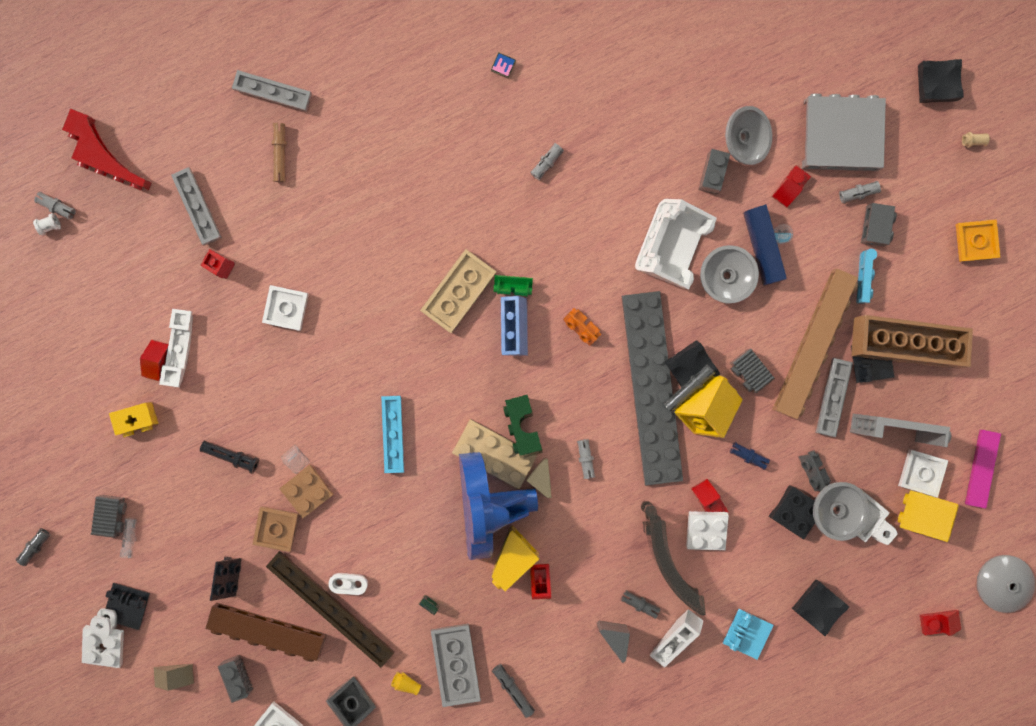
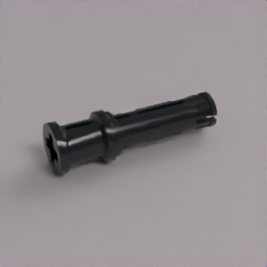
(237, 462)

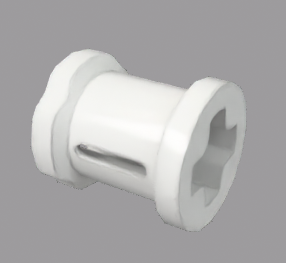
(47, 224)

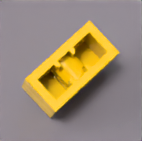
(122, 419)

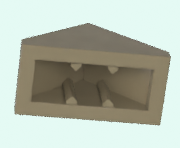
(540, 478)
(173, 676)

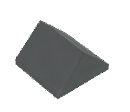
(616, 636)
(350, 703)

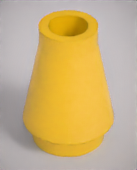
(404, 683)

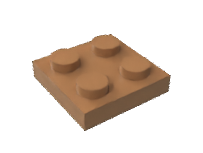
(306, 491)
(275, 529)

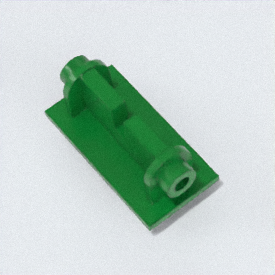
(507, 284)

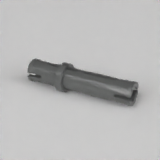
(689, 388)
(511, 688)

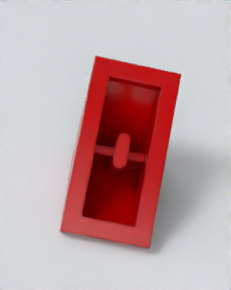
(153, 359)
(540, 581)

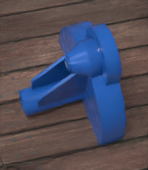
(488, 511)

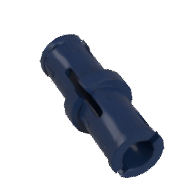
(749, 456)

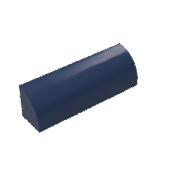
(764, 245)

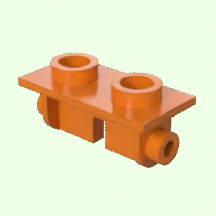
(575, 321)

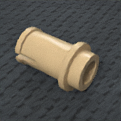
(975, 139)

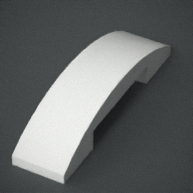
(178, 348)

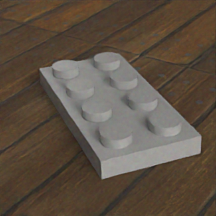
(455, 665)

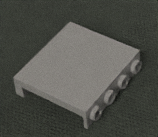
(844, 132)
(925, 433)

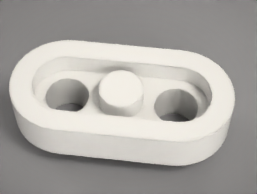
(348, 585)

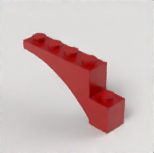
(94, 153)

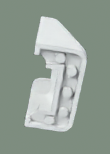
(673, 241)

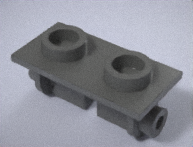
(817, 478)

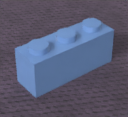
(514, 326)

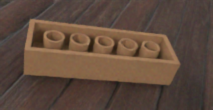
(912, 342)

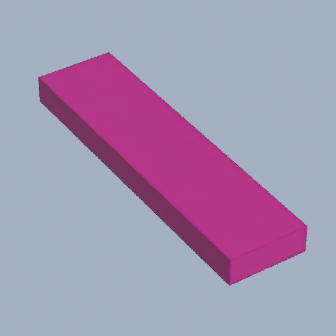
(982, 468)

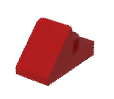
(791, 186)
(217, 264)
(708, 497)
(941, 622)

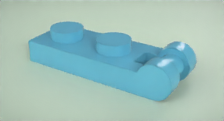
(865, 276)

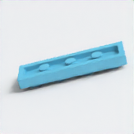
(392, 434)

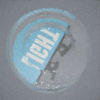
(783, 233)

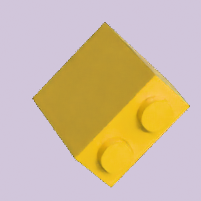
(711, 408)
(928, 515)
(513, 560)

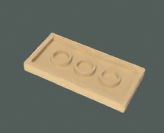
(458, 291)
(496, 453)

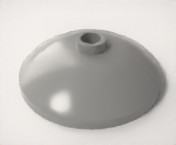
(748, 135)
(742, 272)
(851, 511)
(995, 582)

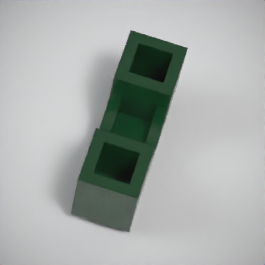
(526, 443)

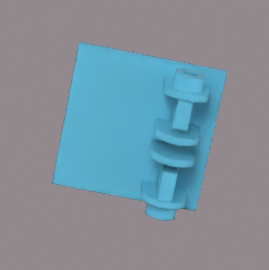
(747, 634)

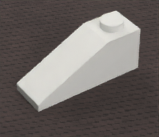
(678, 637)

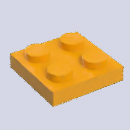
(978, 240)

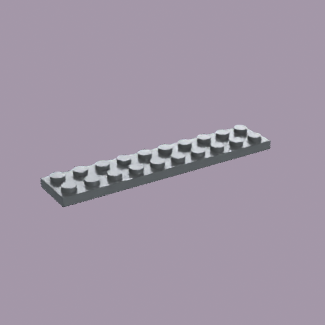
(651, 388)

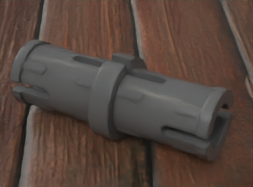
(33, 547)
(640, 604)

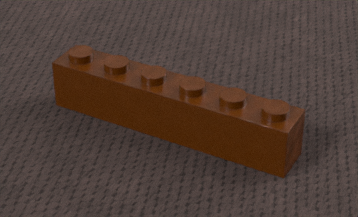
(265, 631)

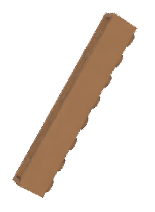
(815, 344)

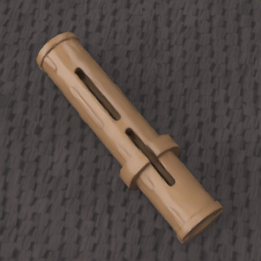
(279, 152)

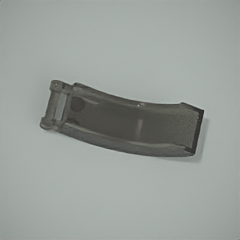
(657, 539)

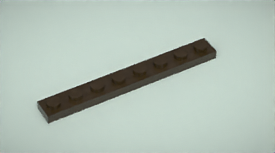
(330, 609)

